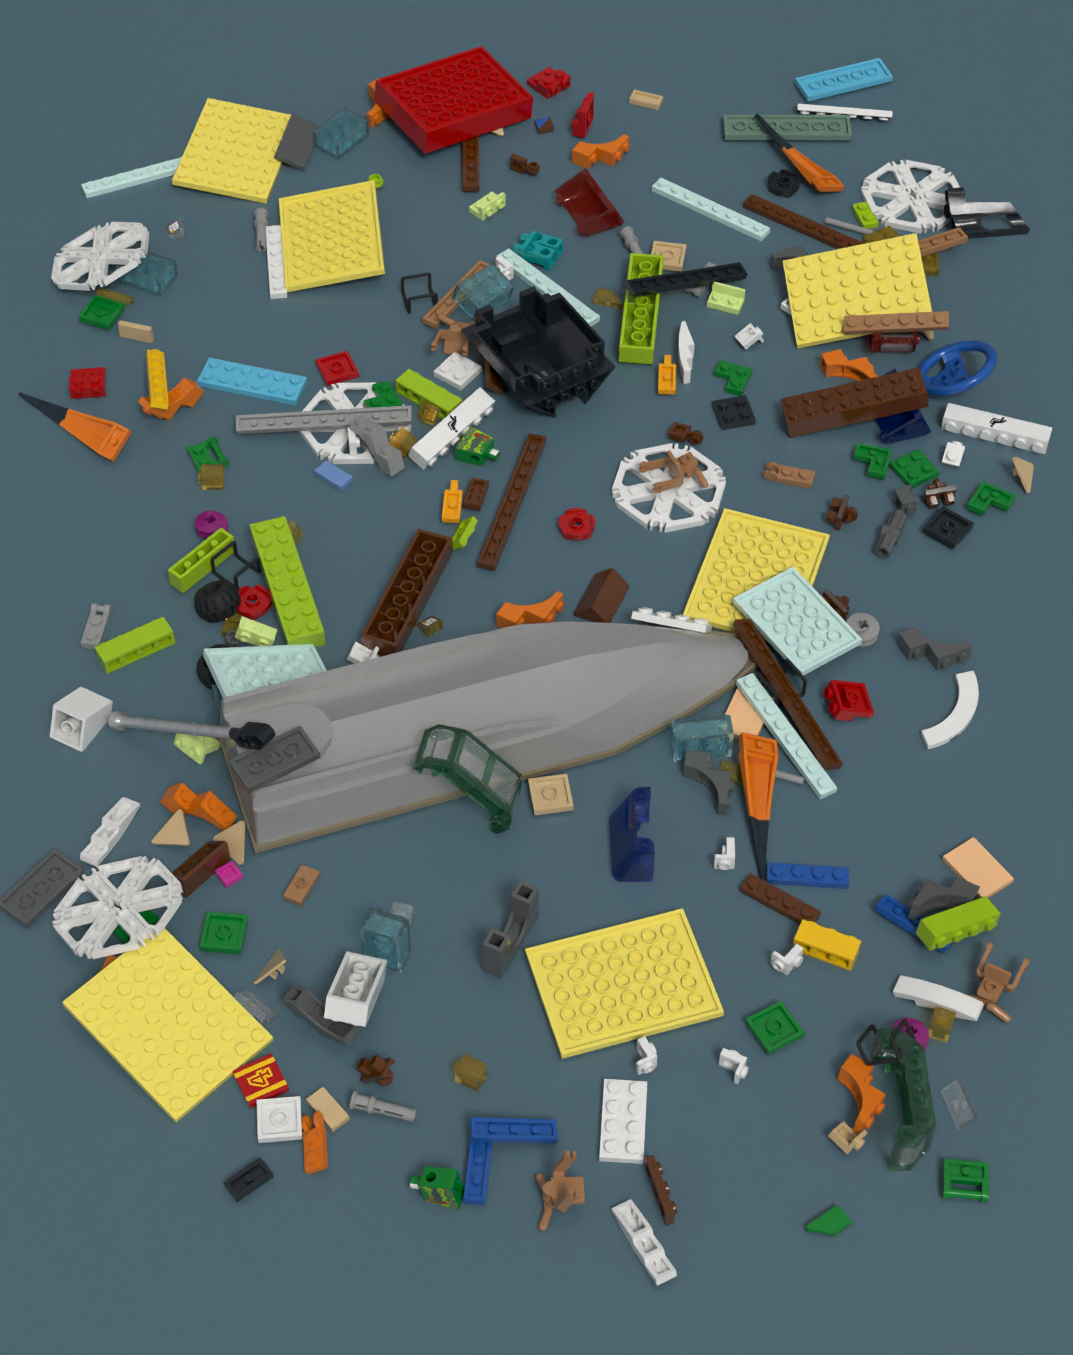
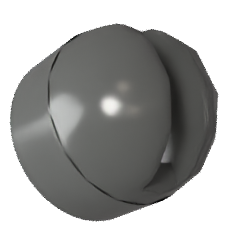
(229, 636)

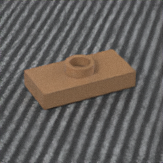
(301, 885)

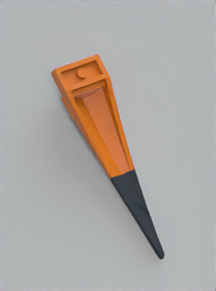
(814, 174)
(99, 434)
(758, 768)

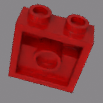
(549, 82)
(584, 116)
(87, 383)
(848, 700)

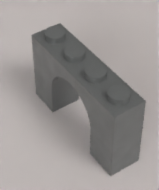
(501, 947)

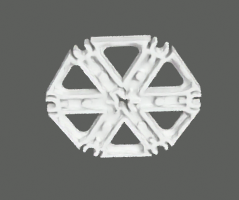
(902, 195)
(96, 258)
(339, 440)
(664, 500)
(107, 916)

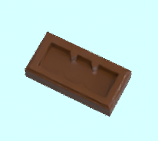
(476, 494)

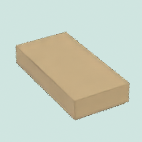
(646, 99)
(135, 331)
(332, 1112)

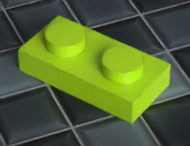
(865, 215)
(463, 532)

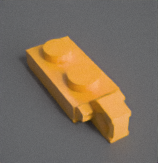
(667, 377)
(452, 504)

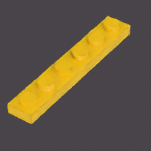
(157, 379)

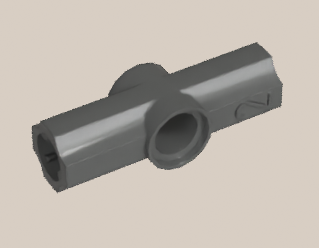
(890, 533)

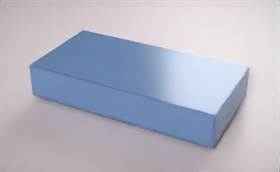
(333, 475)

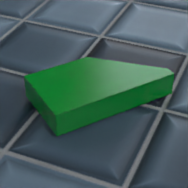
(830, 1223)

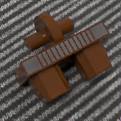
(939, 491)
(844, 512)
(839, 604)
(376, 1070)

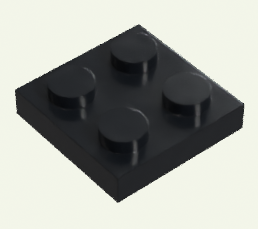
(733, 412)
(948, 527)

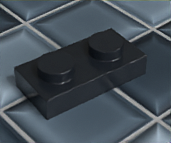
(248, 1179)

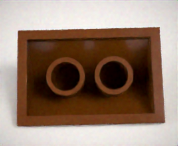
(602, 597)
(201, 866)

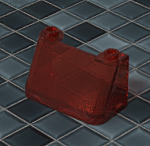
(588, 204)

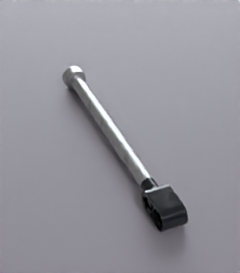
(250, 736)

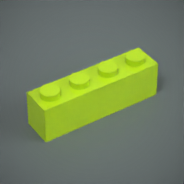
(417, 388)
(197, 562)
(134, 645)
(958, 923)

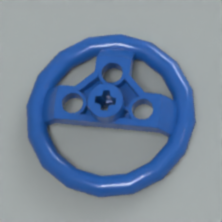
(954, 376)

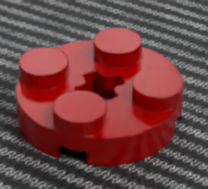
(571, 531)
(258, 608)

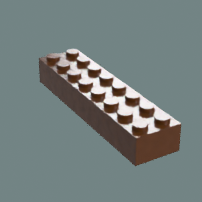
(855, 402)
(407, 592)

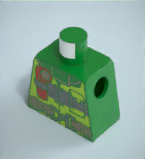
(476, 448)
(440, 1186)

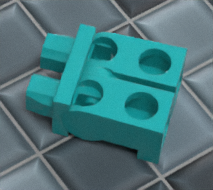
(539, 249)

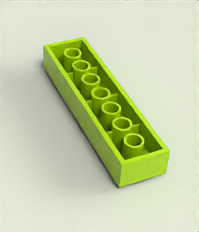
(640, 313)
(287, 582)

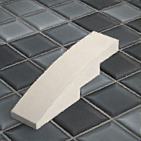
(685, 353)
(110, 831)
(932, 995)
(643, 1242)

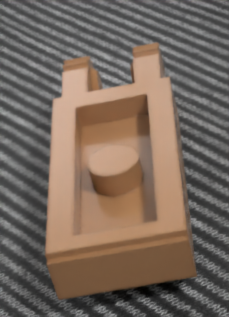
(789, 475)

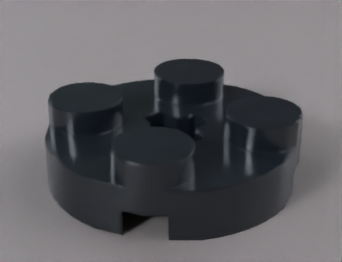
(787, 189)

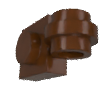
(520, 165)
(682, 431)

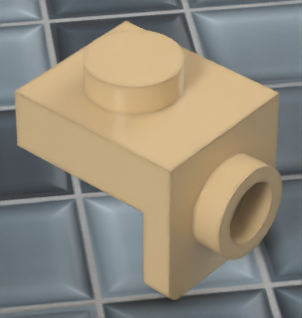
(847, 1138)

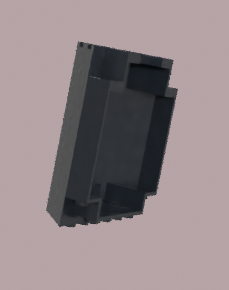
(549, 338)

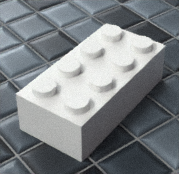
(355, 989)

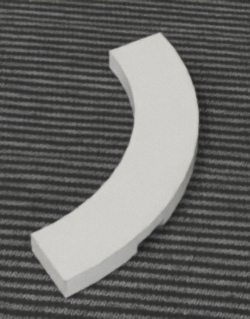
(960, 716)

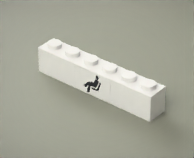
(451, 428)
(996, 428)

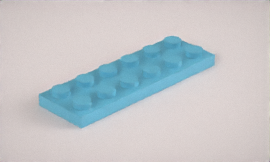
(843, 79)
(252, 381)

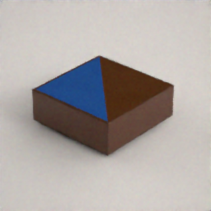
(544, 125)

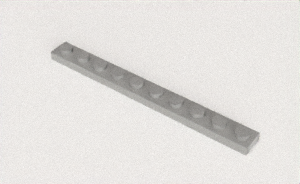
(321, 419)

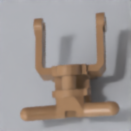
(454, 338)
(678, 467)
(994, 982)
(561, 1190)

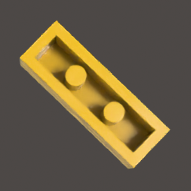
(827, 944)

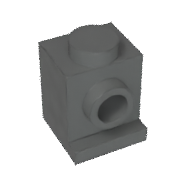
(905, 500)

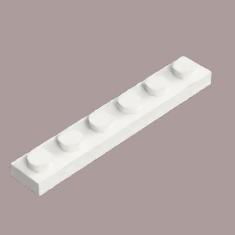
(853, 112)
(275, 262)

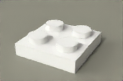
(457, 371)
(279, 1119)

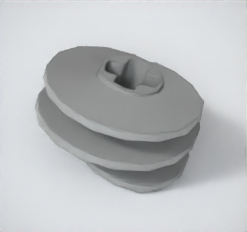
(865, 626)

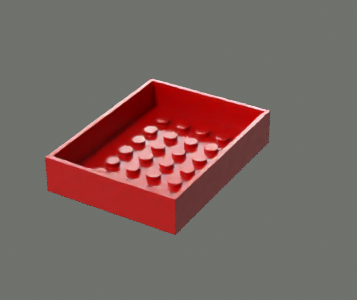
(453, 99)

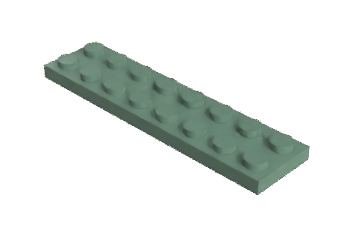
(788, 127)

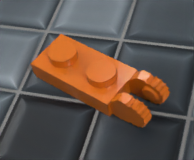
(314, 1143)

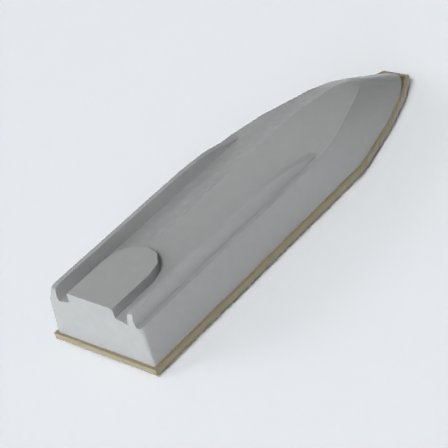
(526, 691)

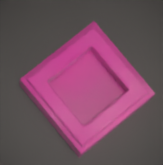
(228, 874)

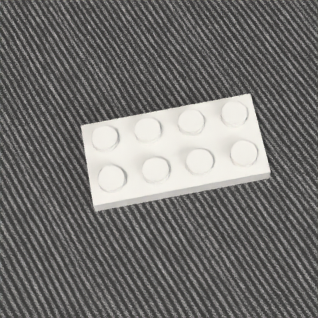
(665, 618)
(623, 1121)

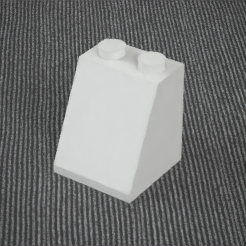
(79, 718)

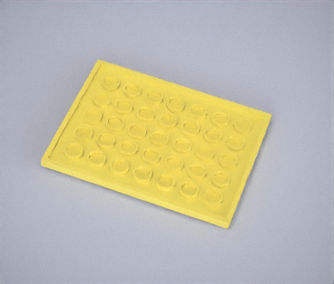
(233, 151)
(331, 236)
(854, 281)
(745, 554)
(623, 983)
(168, 1023)

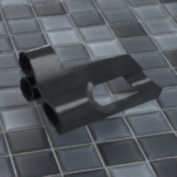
(968, 215)

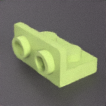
(488, 205)
(726, 298)
(255, 633)
(196, 746)

